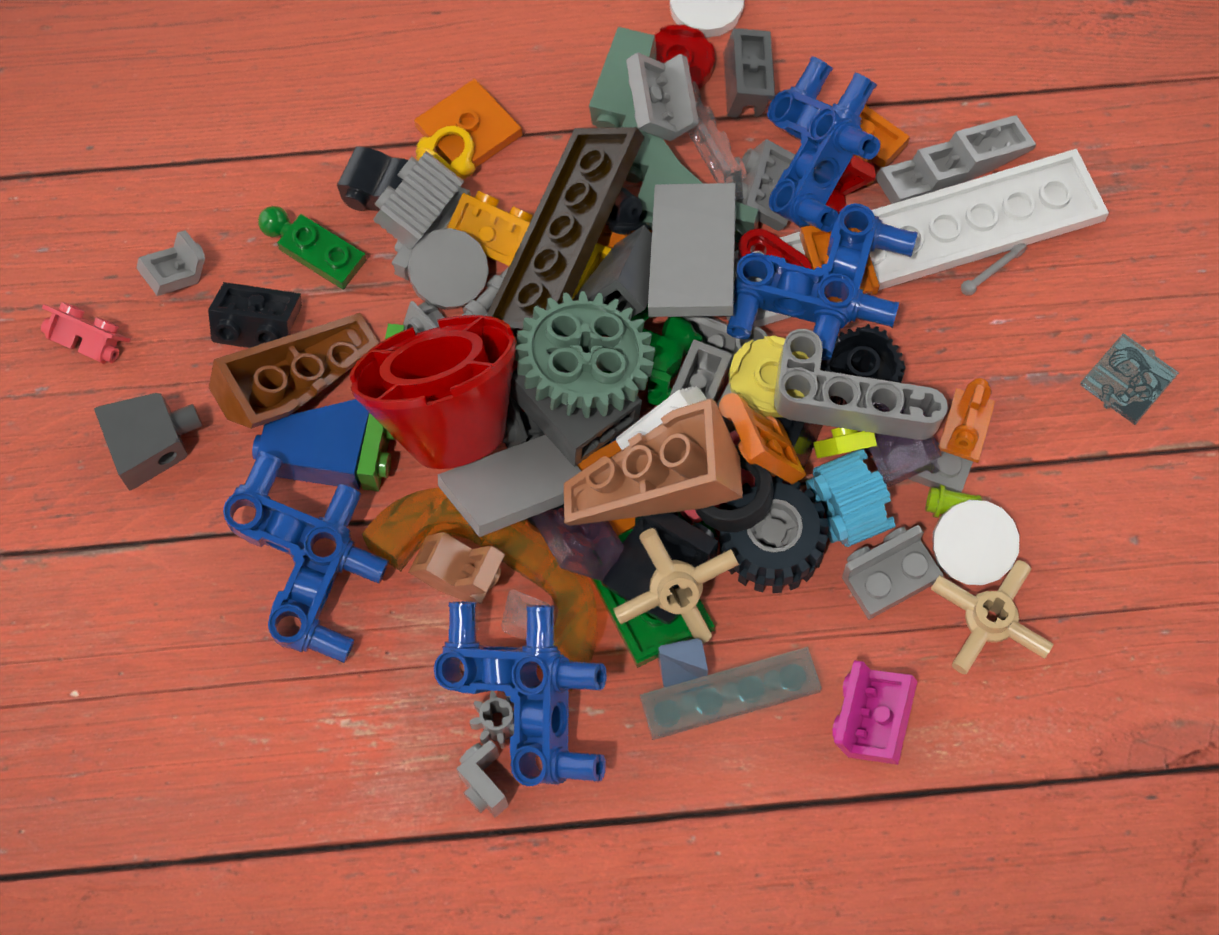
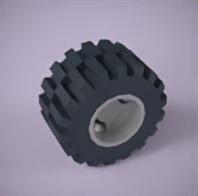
(781, 545)

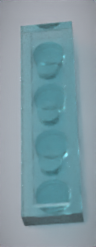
(730, 693)

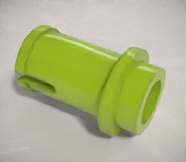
(941, 500)

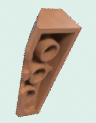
(673, 468)

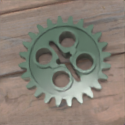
(584, 354)

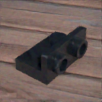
(252, 315)

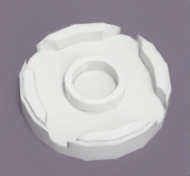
(708, 16)
(975, 542)

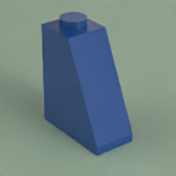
(318, 444)

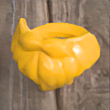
(462, 165)

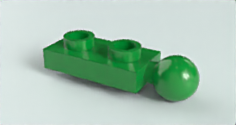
(312, 246)

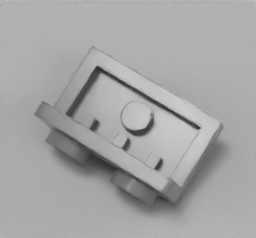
(662, 95)

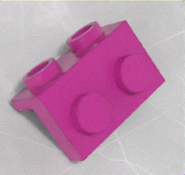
(874, 714)

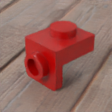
(855, 176)

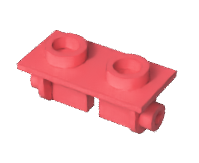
(98, 336)

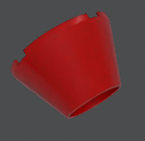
(441, 388)

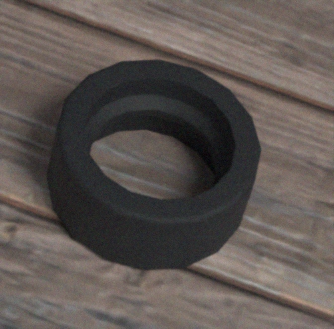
(752, 513)

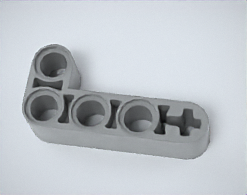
(857, 391)

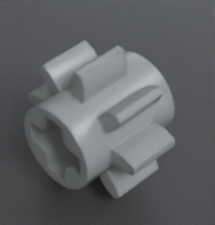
(485, 719)

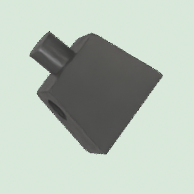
(145, 436)

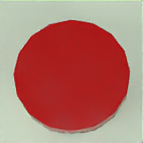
(690, 43)

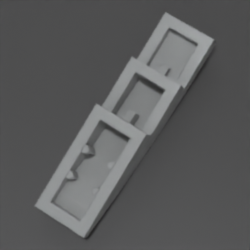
(961, 159)

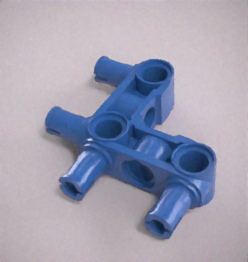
(827, 140)
(805, 291)
(295, 535)
(539, 706)

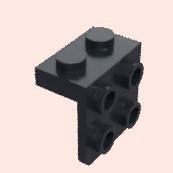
(635, 568)

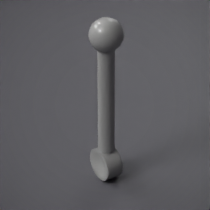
(969, 286)

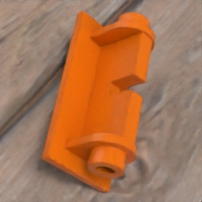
(968, 421)

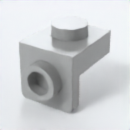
(174, 266)
(481, 790)

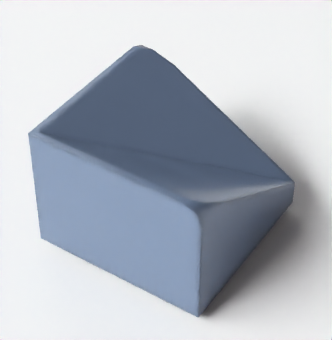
(682, 662)

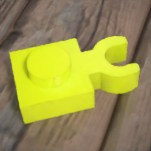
(844, 441)

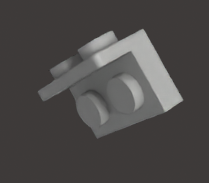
(763, 170)
(890, 571)

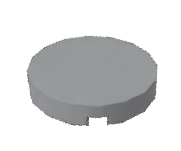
(447, 268)

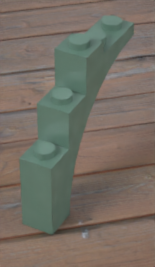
(655, 162)

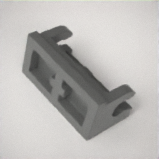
(748, 71)

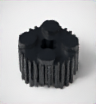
(866, 355)

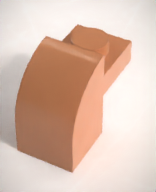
(456, 567)

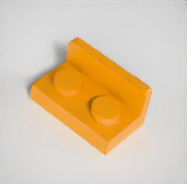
(492, 227)

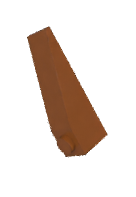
(287, 372)

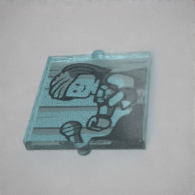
(1129, 379)

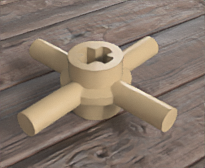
(674, 572)
(981, 628)

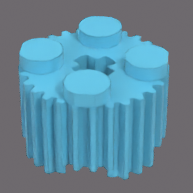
(851, 498)

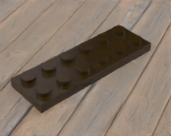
(567, 222)

